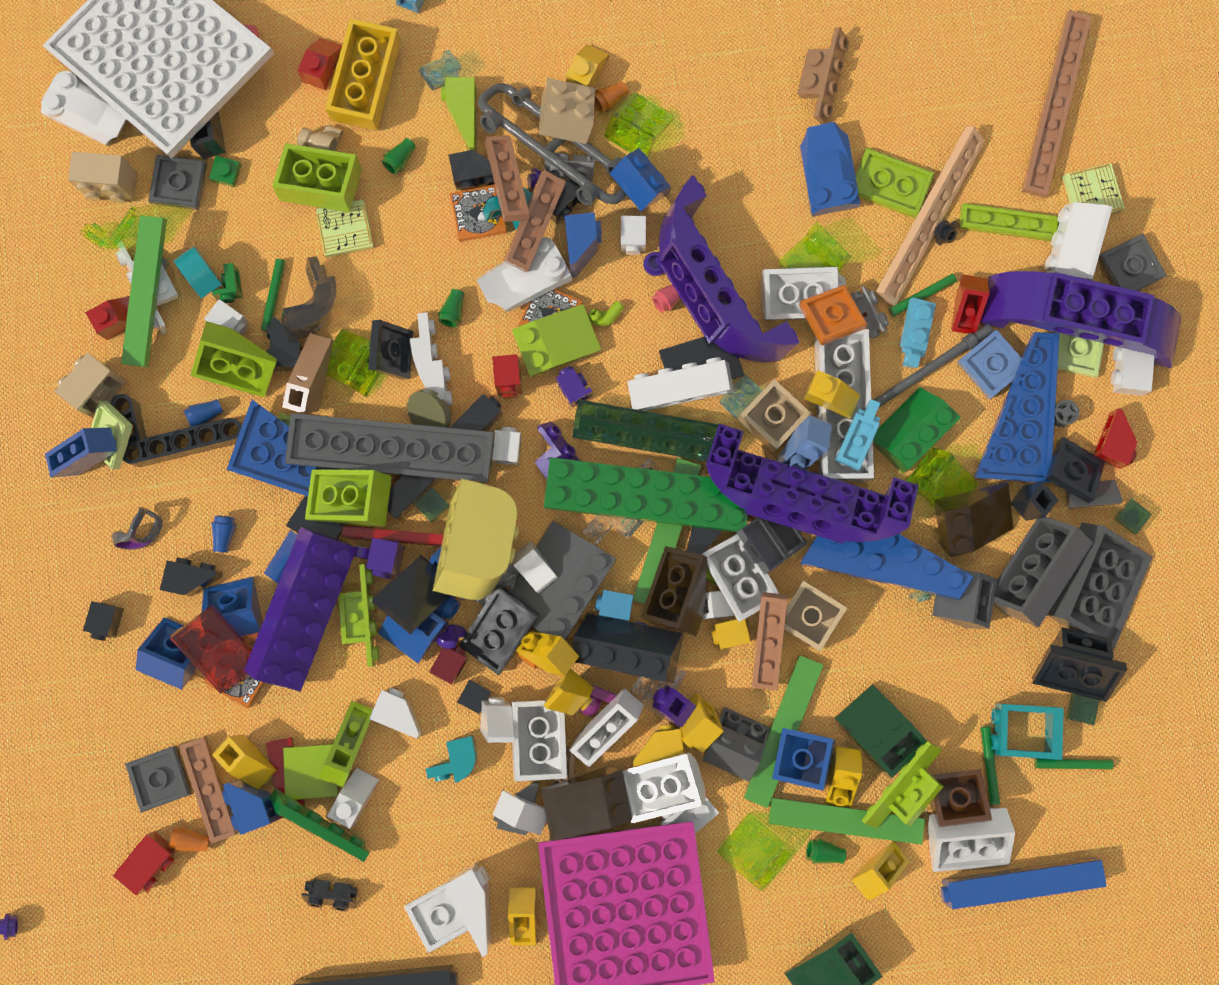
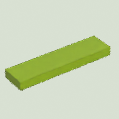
(1007, 222)

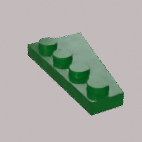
(316, 824)

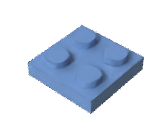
(991, 364)

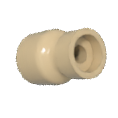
(324, 139)

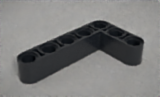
(171, 440)

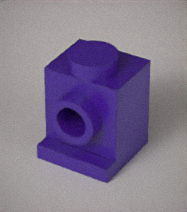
(573, 386)
(673, 705)

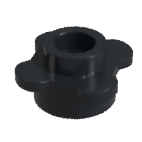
(946, 232)

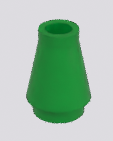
(398, 156)
(451, 310)
(824, 852)

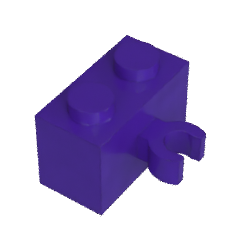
(383, 557)

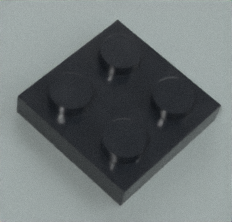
(390, 350)
(1075, 470)

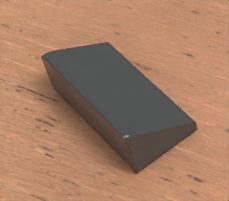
(1106, 495)

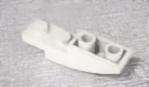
(431, 372)

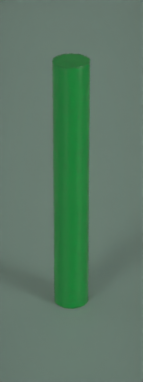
(273, 293)
(923, 294)
(1098, 764)
(990, 766)

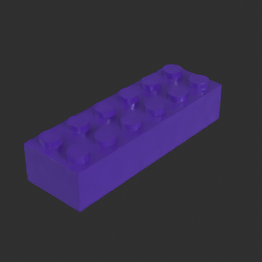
(300, 610)

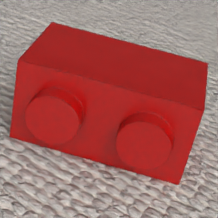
(507, 376)
(145, 863)

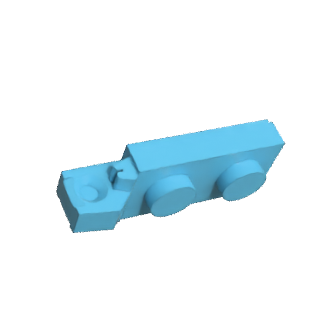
(916, 331)
(859, 436)

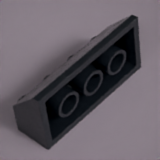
(628, 647)

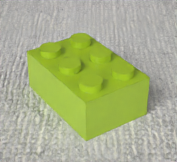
(317, 177)

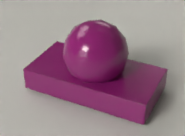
(597, 695)

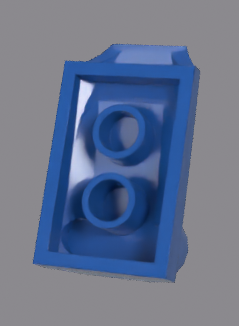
(829, 170)

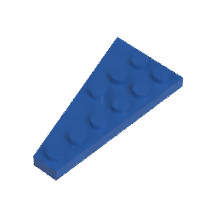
(1025, 427)
(262, 452)
(892, 562)

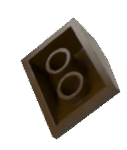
(973, 518)
(678, 592)
(586, 803)

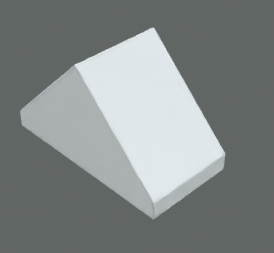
(534, 567)
(520, 813)

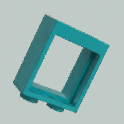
(1053, 731)

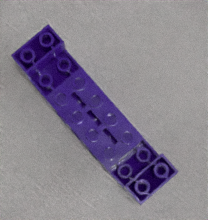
(708, 290)
(1084, 311)
(806, 498)

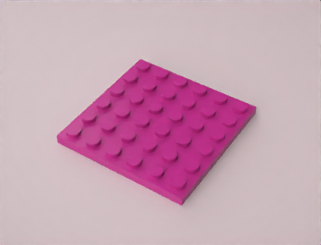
(627, 908)

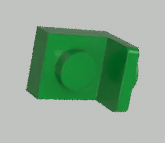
(231, 284)

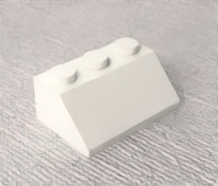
(1078, 239)
(738, 577)
(538, 742)
(972, 844)

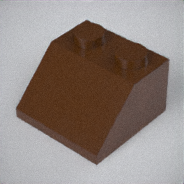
(961, 799)

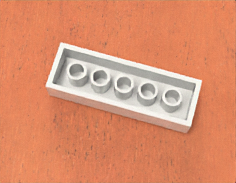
(850, 362)

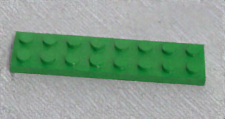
(640, 495)

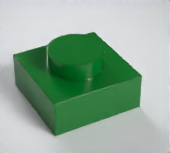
(225, 171)

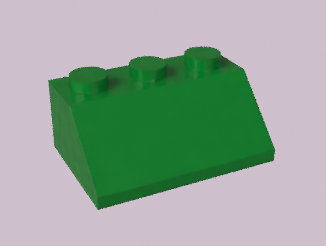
(914, 429)

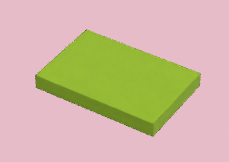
(892, 183)

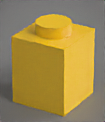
(730, 634)

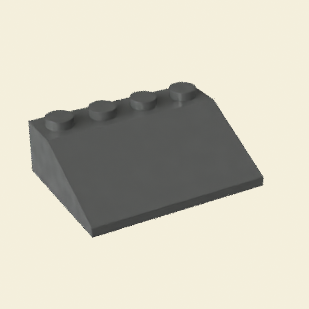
(580, 573)
(1102, 585)

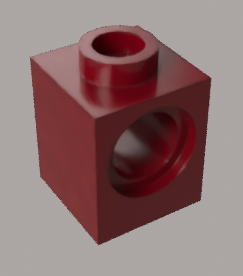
(449, 664)

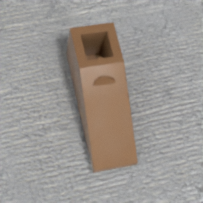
(308, 377)

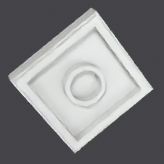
(435, 918)

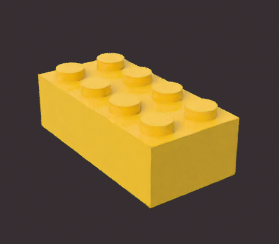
(363, 74)

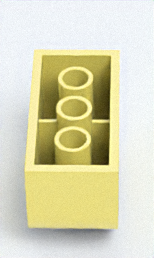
(476, 541)

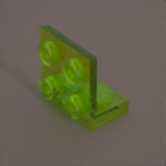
(637, 124)
(96, 233)
(816, 250)
(350, 362)
(941, 476)
(755, 852)

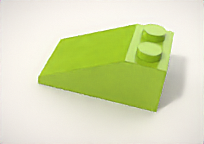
(556, 340)
(232, 360)
(348, 497)

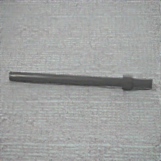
(968, 342)

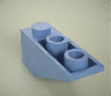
(807, 443)

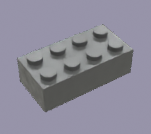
(1040, 570)

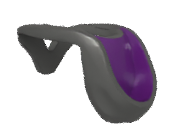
(129, 541)

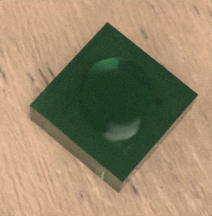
(431, 505)
(1132, 516)
(1082, 709)

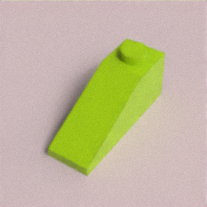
(461, 102)
(346, 744)

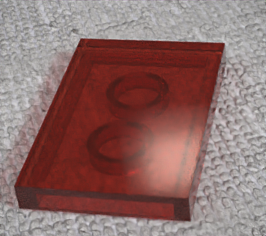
(214, 648)

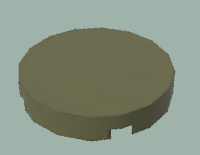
(427, 409)

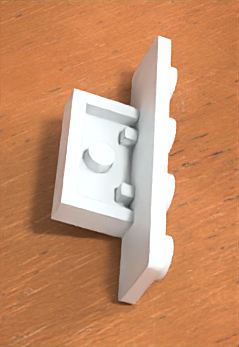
(166, 290)

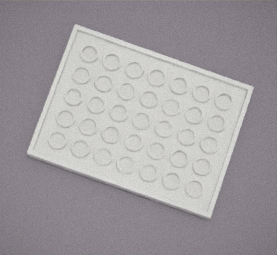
(160, 61)

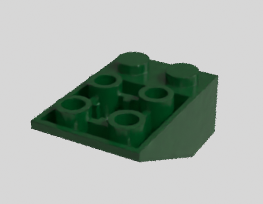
(881, 731)
(835, 963)

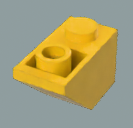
(548, 652)
(244, 761)
(844, 776)

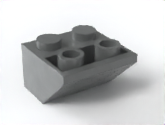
(974, 607)
(739, 746)

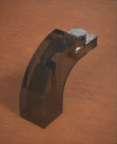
(312, 315)

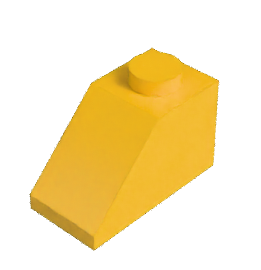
(586, 66)
(832, 394)
(569, 694)
(702, 726)
(660, 745)
(881, 871)
(522, 916)

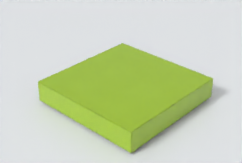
(303, 770)

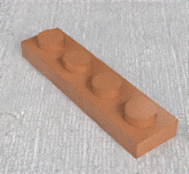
(507, 178)
(532, 230)
(770, 640)
(207, 789)

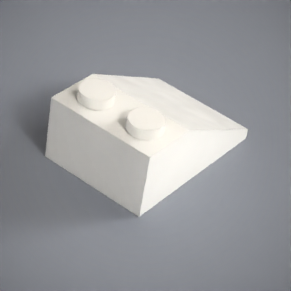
(472, 900)

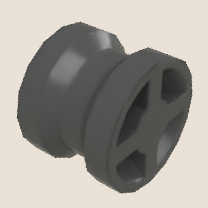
(1068, 410)

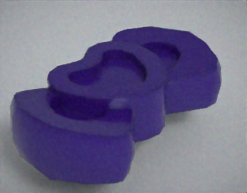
(449, 637)

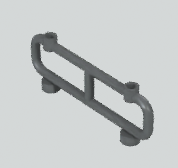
(493, 120)

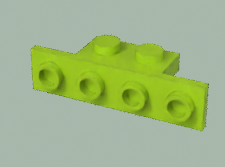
(357, 617)
(910, 791)

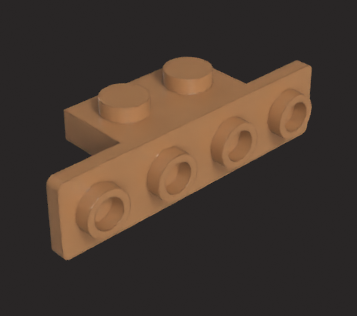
(822, 75)

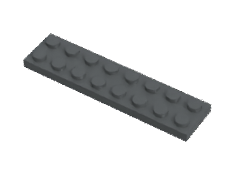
(389, 448)

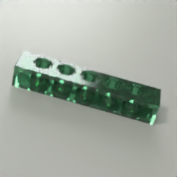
(643, 430)

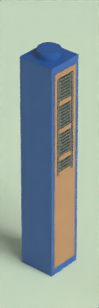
(1023, 883)

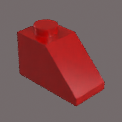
(319, 63)
(969, 304)
(109, 317)
(1117, 441)

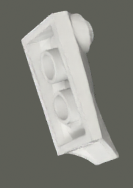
(81, 109)
(512, 287)
(787, 287)
(664, 787)

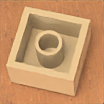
(567, 111)
(102, 176)
(88, 384)
(773, 416)
(813, 615)

